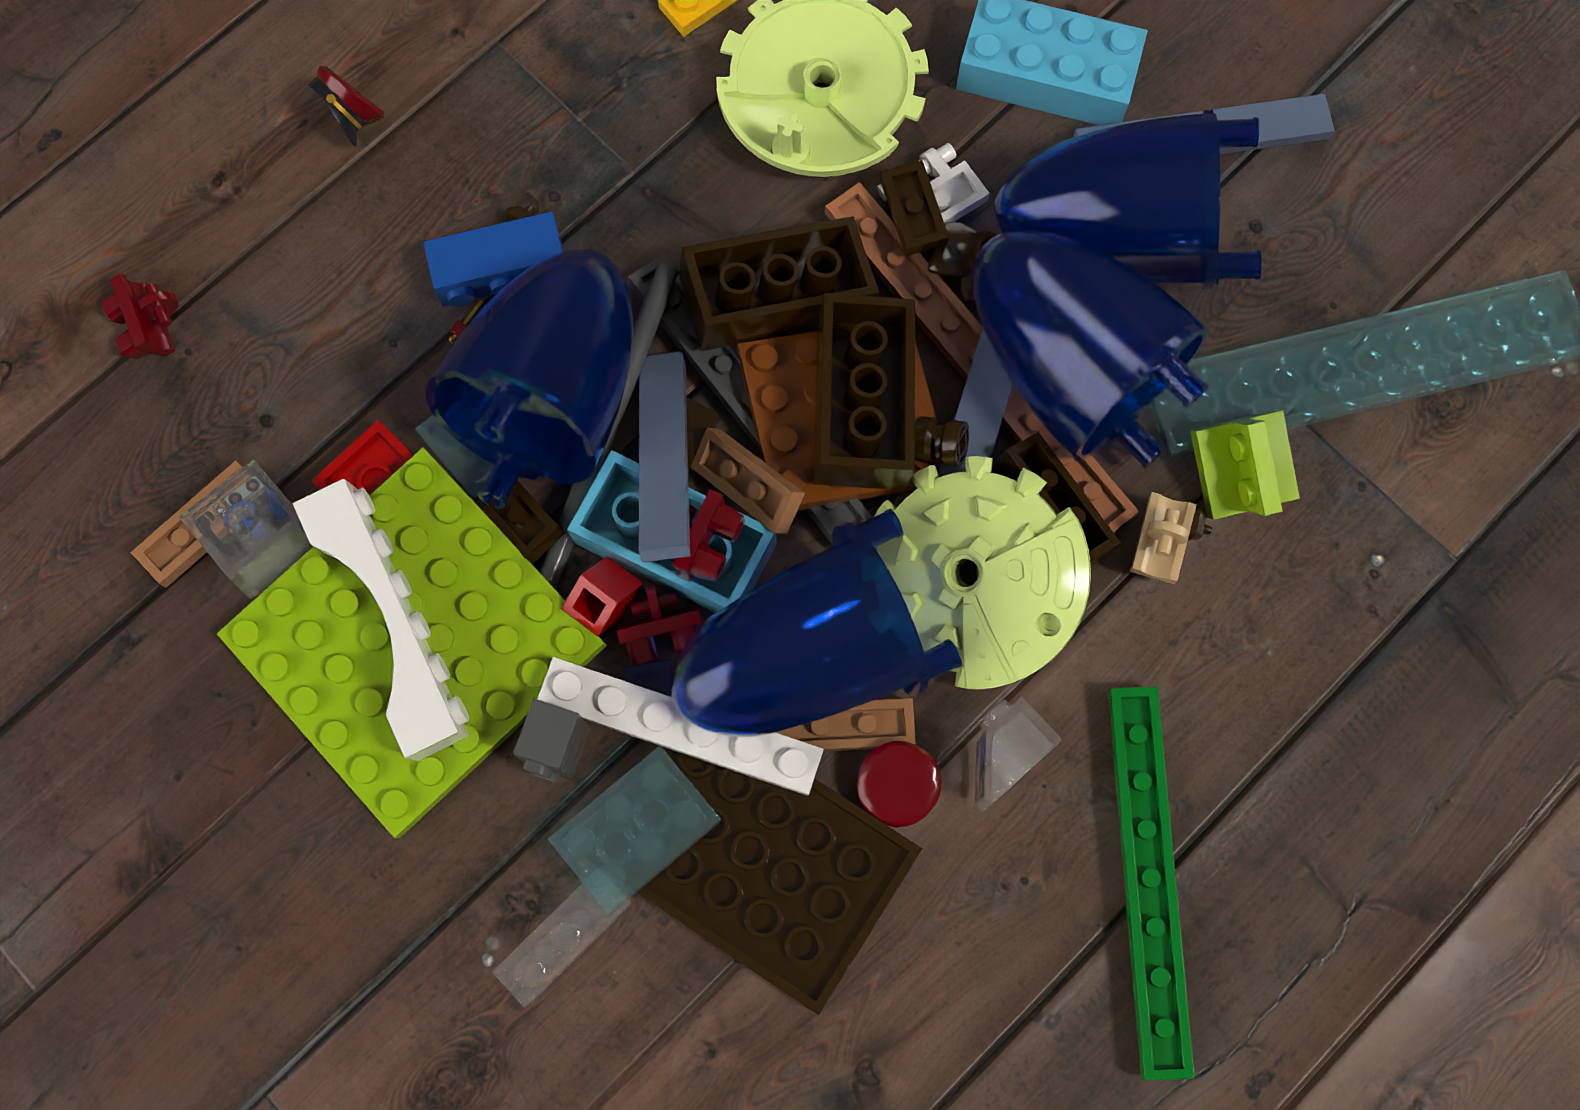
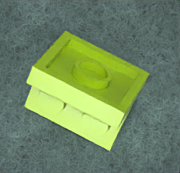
(1245, 465)

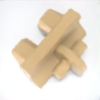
(1163, 538)

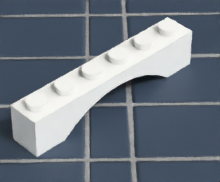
(420, 703)

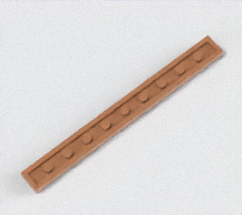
(957, 336)

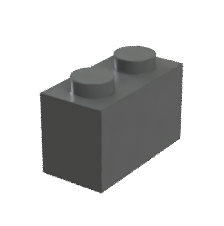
(551, 741)

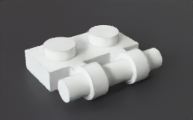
(955, 189)

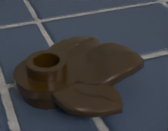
(959, 256)

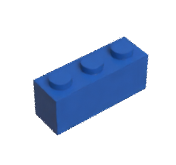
(489, 257)

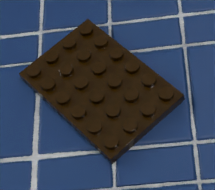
(783, 878)

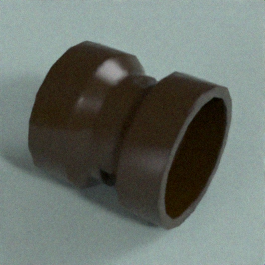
(941, 441)

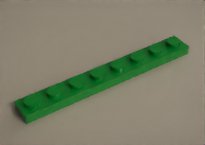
(1150, 885)

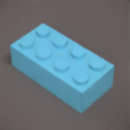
(1051, 60)
(610, 527)

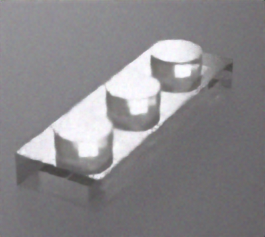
(555, 945)

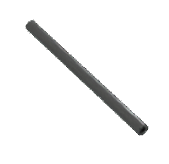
(643, 335)

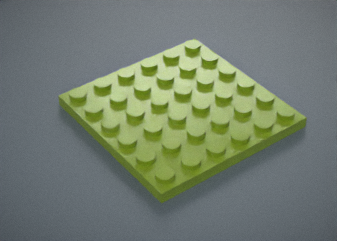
(329, 655)

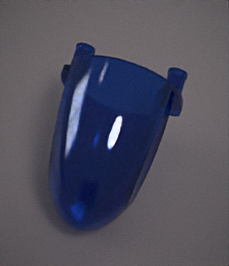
(1137, 195)
(1084, 339)
(540, 372)
(808, 643)

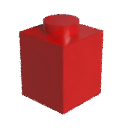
(602, 596)

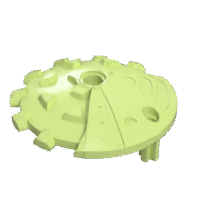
(802, 43)
(1028, 564)

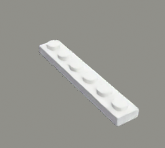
(657, 720)

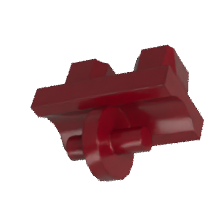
(146, 315)
(711, 519)
(639, 633)

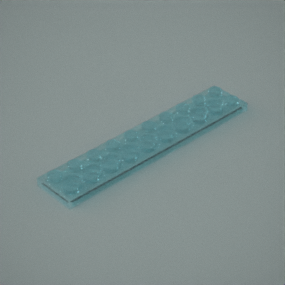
(1382, 359)

